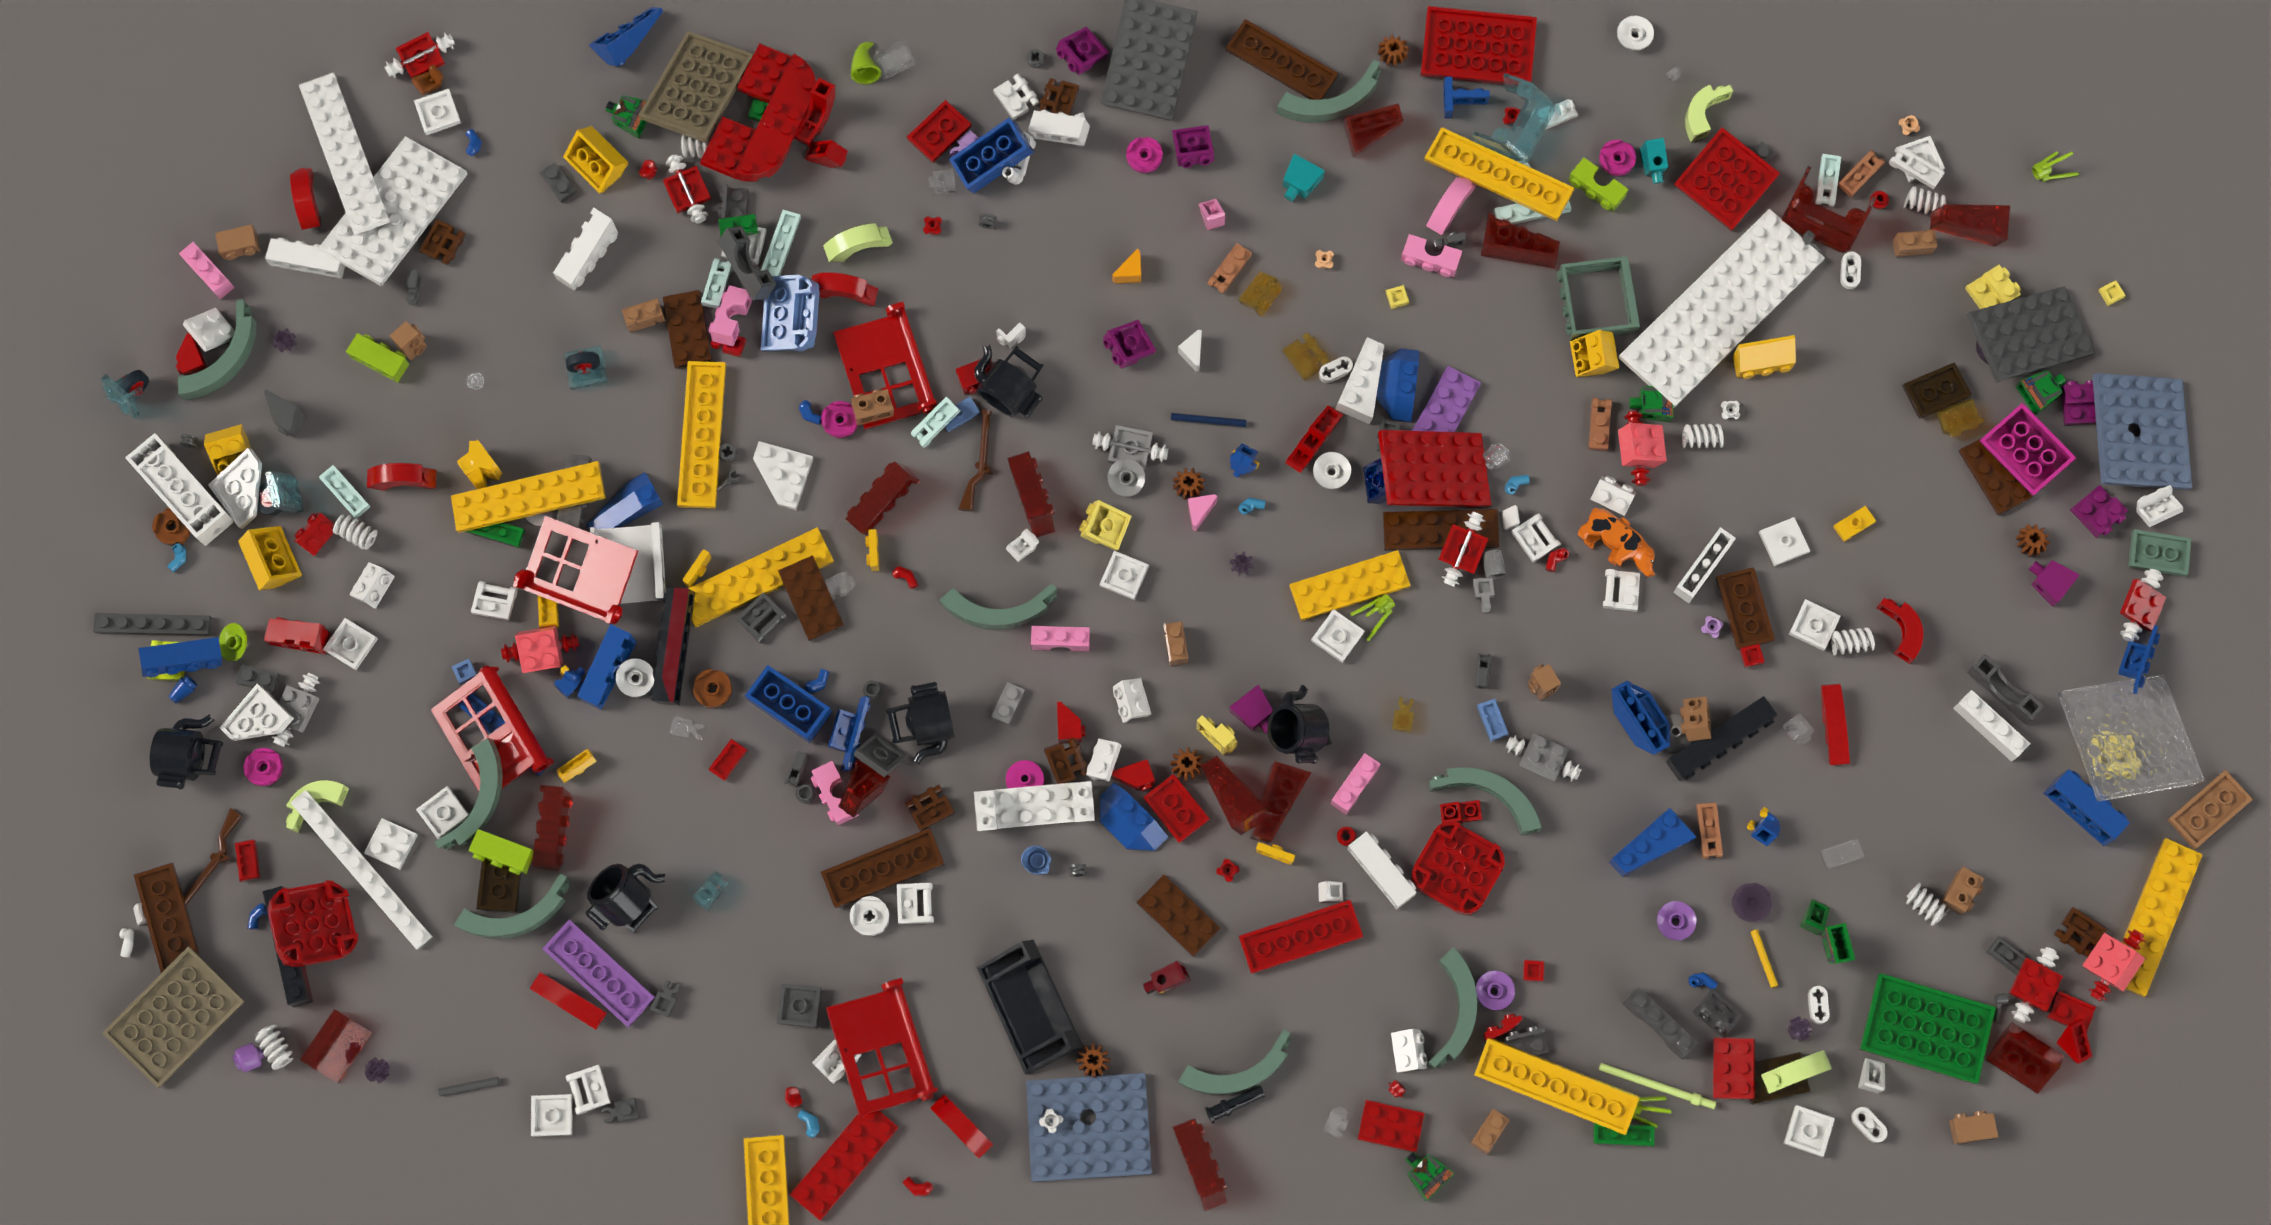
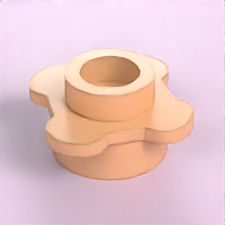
(1909, 120)
(1324, 264)

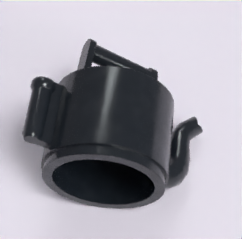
(1008, 385)
(926, 719)
(1298, 728)
(180, 753)
(621, 896)

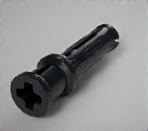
(1225, 1107)

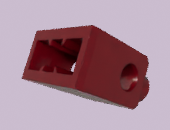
(1175, 976)

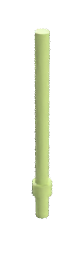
(1694, 1098)

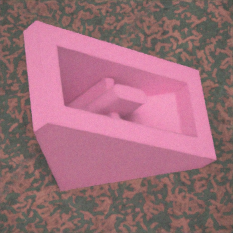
(1212, 214)
(1199, 508)

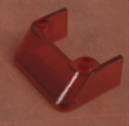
(1828, 226)

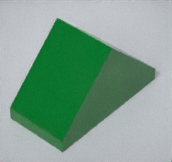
(1815, 917)

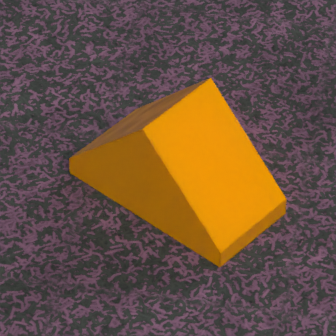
(1130, 270)

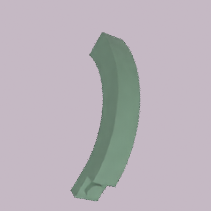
(1332, 108)
(228, 364)
(998, 618)
(1498, 787)
(488, 798)
(520, 924)
(1467, 1007)
(1236, 1083)

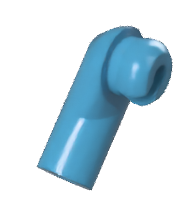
(1514, 482)
(1251, 503)
(180, 557)
(811, 1122)

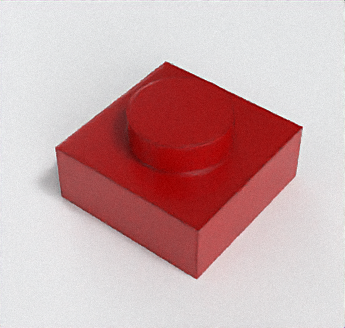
(1752, 655)
(1533, 970)

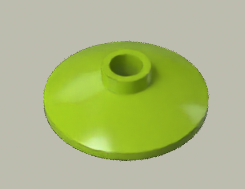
(233, 642)

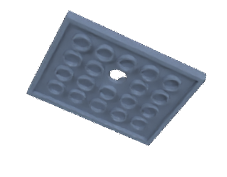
(2161, 450)
(1107, 1148)

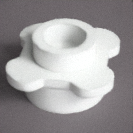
(1734, 405)
(1051, 1115)

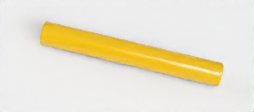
(1764, 958)

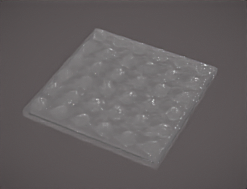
(2130, 739)

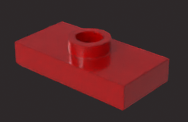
(727, 759)
(247, 860)

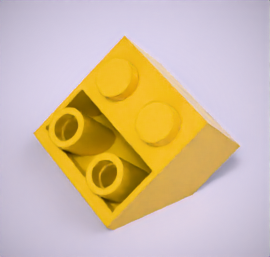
(1594, 354)
(226, 446)

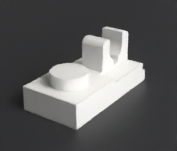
(1563, 112)

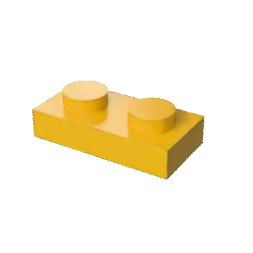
(872, 542)

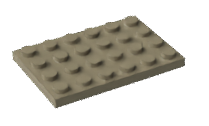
(696, 86)
(173, 1017)

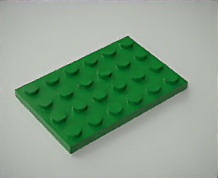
(1927, 1028)

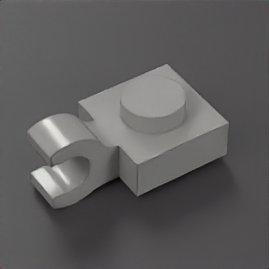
(1484, 590)

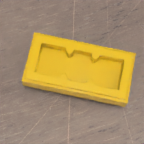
(1854, 523)
(697, 569)
(547, 612)
(576, 765)
(1275, 852)

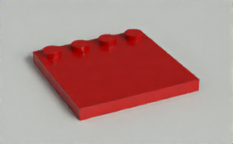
(1726, 179)

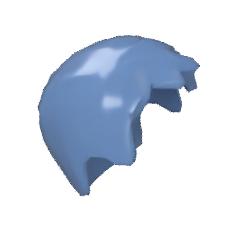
(1036, 860)

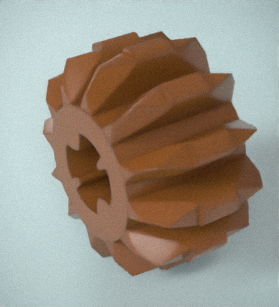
(1399, 47)
(1182, 487)
(2038, 536)
(1181, 767)
(1091, 1067)

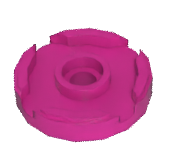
(1144, 146)
(1618, 149)
(838, 410)
(256, 760)
(1021, 769)

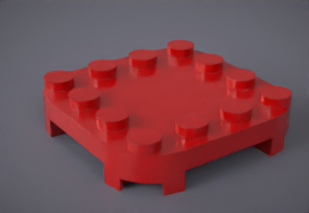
(1458, 868)
(312, 924)

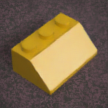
(595, 158)
(1765, 357)
(269, 557)

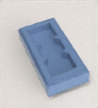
(968, 411)
(1492, 720)

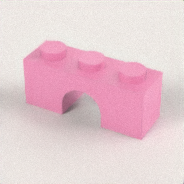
(1415, 254)
(206, 270)
(733, 302)
(1068, 637)
(826, 778)
(1355, 783)

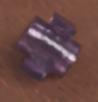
(280, 336)
(1242, 558)
(1799, 1029)
(377, 1070)

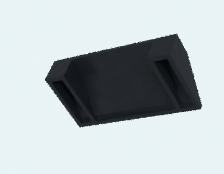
(1029, 1006)

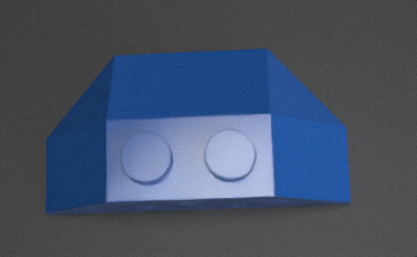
(1398, 384)
(1641, 717)
(1129, 820)

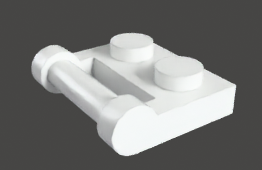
(1530, 540)
(1628, 590)
(492, 606)
(908, 903)
(594, 1087)

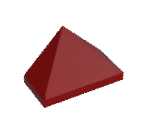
(2075, 1042)

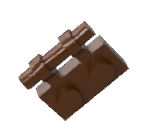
(1064, 99)
(438, 238)
(1060, 763)
(931, 813)
(2084, 927)

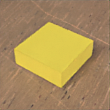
(2111, 293)
(1397, 297)

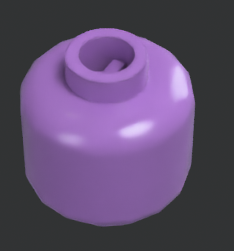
(248, 1057)

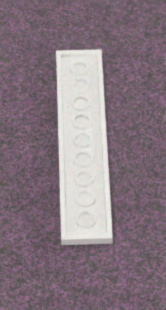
(344, 153)

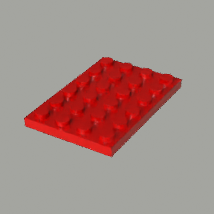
(1477, 45)
(1434, 468)

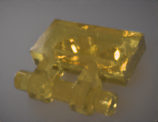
(1301, 360)

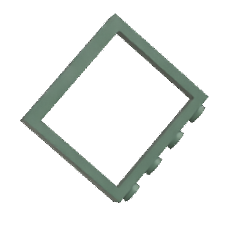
(1620, 263)

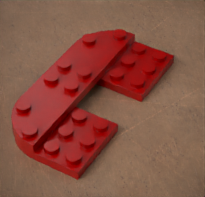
(759, 153)

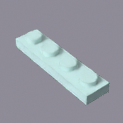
(1518, 214)
(781, 242)

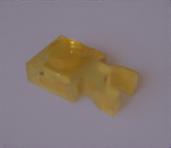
(1403, 718)

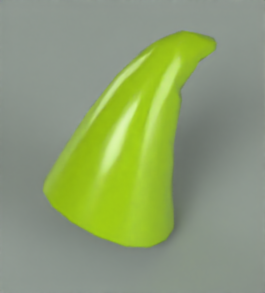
(863, 67)

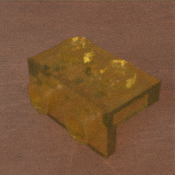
(1261, 293)
(1959, 418)

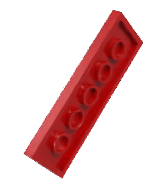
(1300, 936)
(843, 1162)

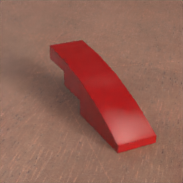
(1314, 438)
(1835, 724)
(568, 1000)

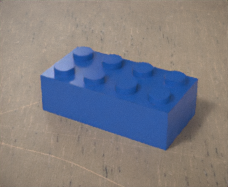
(990, 154)
(788, 704)
(2080, 803)

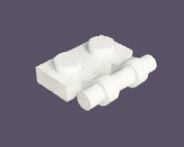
(1011, 99)

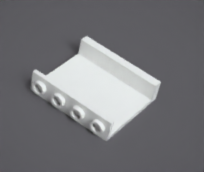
(648, 573)

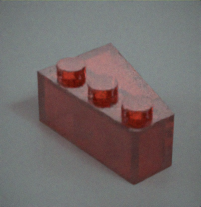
(1371, 126)
(861, 788)

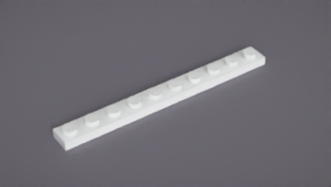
(361, 870)

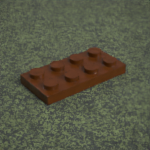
(687, 328)
(1994, 479)
(810, 598)
(1745, 608)
(1178, 915)

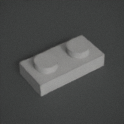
(1008, 703)

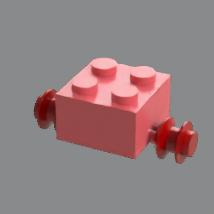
(1641, 446)
(539, 648)
(2114, 963)

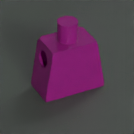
(2052, 580)
(1253, 709)

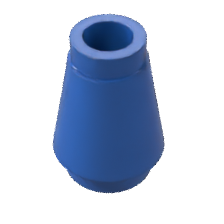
(182, 689)

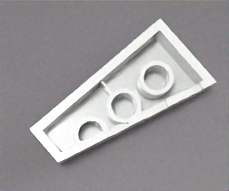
(586, 250)
(1361, 388)

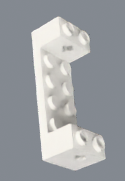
(179, 489)
(1034, 805)

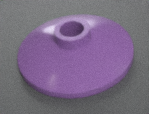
(1681, 912)
(1503, 985)

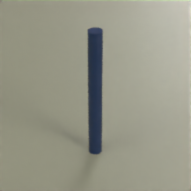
(1208, 419)

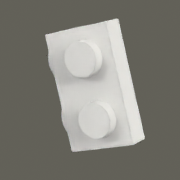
(1613, 495)
(2158, 506)
(372, 585)
(1131, 699)
(1103, 760)
(1409, 1050)
(830, 1062)

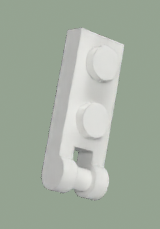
(1916, 167)

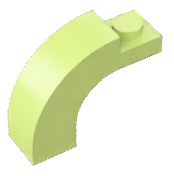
(1695, 121)
(856, 239)
(322, 792)
(1796, 1071)

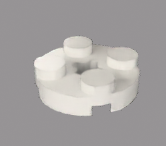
(862, 908)

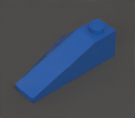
(621, 44)
(630, 503)

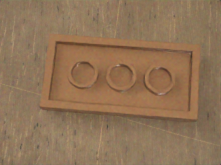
(2209, 809)

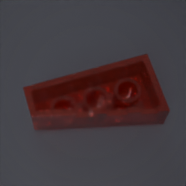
(1974, 222)
(1518, 244)
(1031, 494)
(881, 497)
(1279, 795)
(1236, 799)
(551, 827)
(1200, 1164)

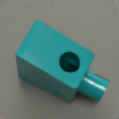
(1654, 152)
(1301, 178)

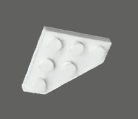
(783, 472)
(239, 487)
(256, 716)

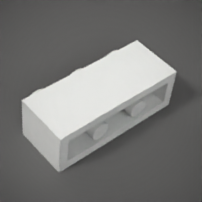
(1059, 127)

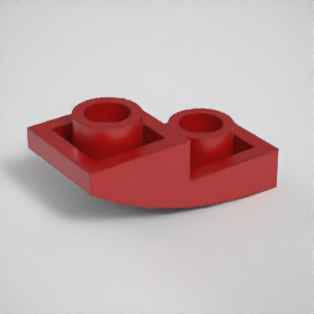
(1461, 812)
(1507, 1024)

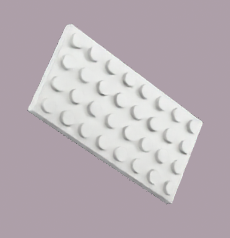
(413, 191)

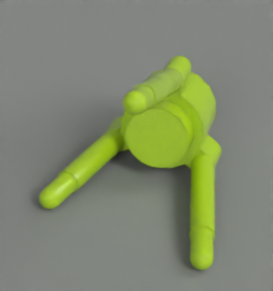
(2042, 169)
(1382, 605)
(1639, 1107)

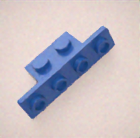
(2136, 659)
(847, 732)

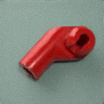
(1555, 557)
(902, 572)
(921, 1189)

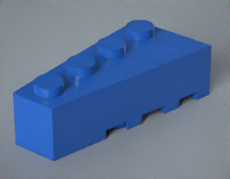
(601, 676)
(1657, 840)

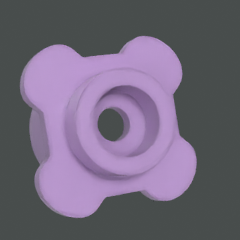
(1712, 621)

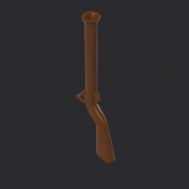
(968, 498)
(230, 822)

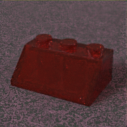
(336, 1046)
(2025, 1057)

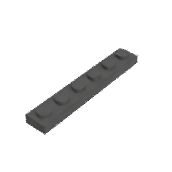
(152, 624)

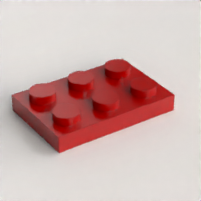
(939, 131)
(1176, 808)
(1734, 1068)
(1390, 1126)

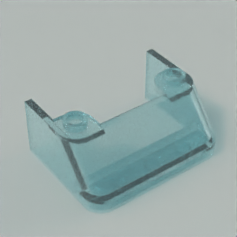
(1529, 126)

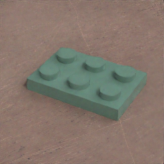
(2159, 552)

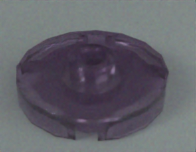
(1759, 895)

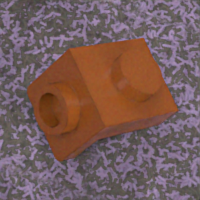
(428, 81)

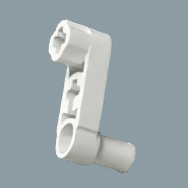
(1015, 175)

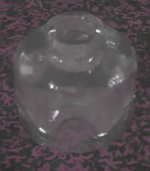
(1496, 456)

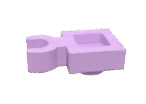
(963, 142)

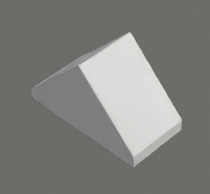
(1191, 349)
(1872, 1076)

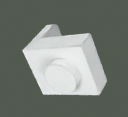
(1015, 336)
(1023, 545)

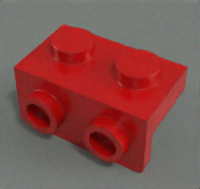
(315, 533)

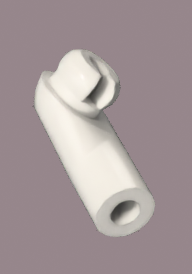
(128, 936)

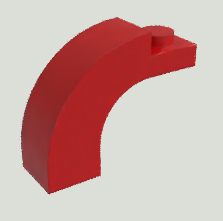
(821, 103)
(303, 198)
(845, 286)
(400, 474)
(1910, 627)
(961, 1126)

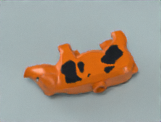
(1620, 538)

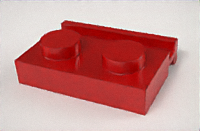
(2068, 1009)

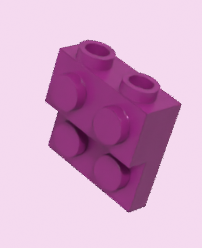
(1081, 50)
(1193, 146)
(1128, 344)
(2078, 403)
(2099, 511)

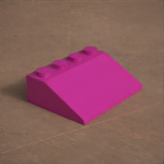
(2027, 449)

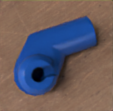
(474, 144)
(807, 414)
(817, 684)
(255, 914)
(1702, 979)

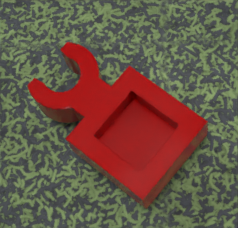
(727, 349)

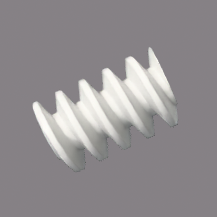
(693, 147)
(1924, 200)
(1702, 435)
(354, 532)
(1852, 639)
(1926, 904)
(273, 1048)

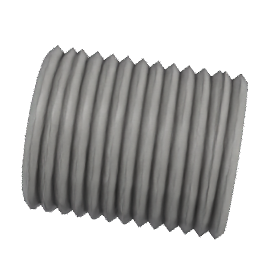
(1493, 564)

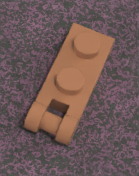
(1861, 173)
(1230, 268)
(1599, 424)
(1709, 830)

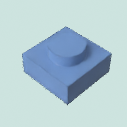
(464, 671)

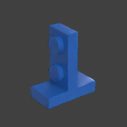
(1462, 97)

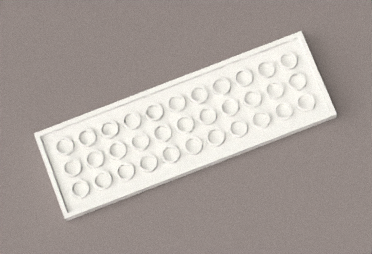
(1721, 308)

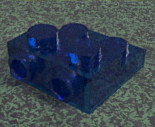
(1374, 482)

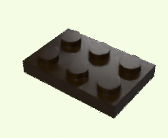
(1936, 390)
(497, 888)
(1767, 1065)

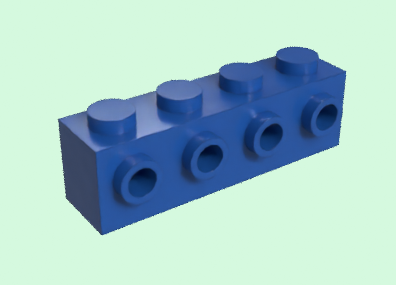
(180, 657)

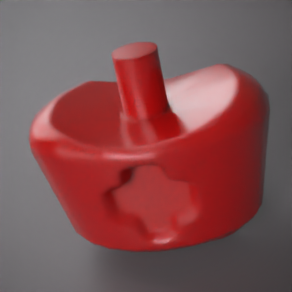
(648, 169)
(793, 1097)

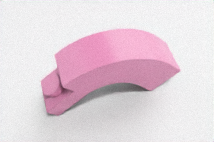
(1450, 204)

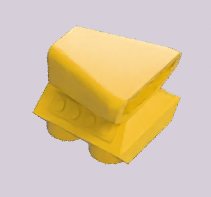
(479, 465)

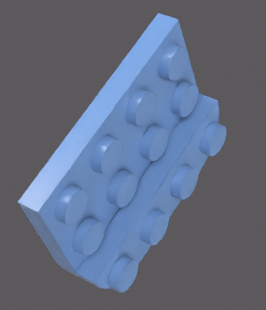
(790, 314)

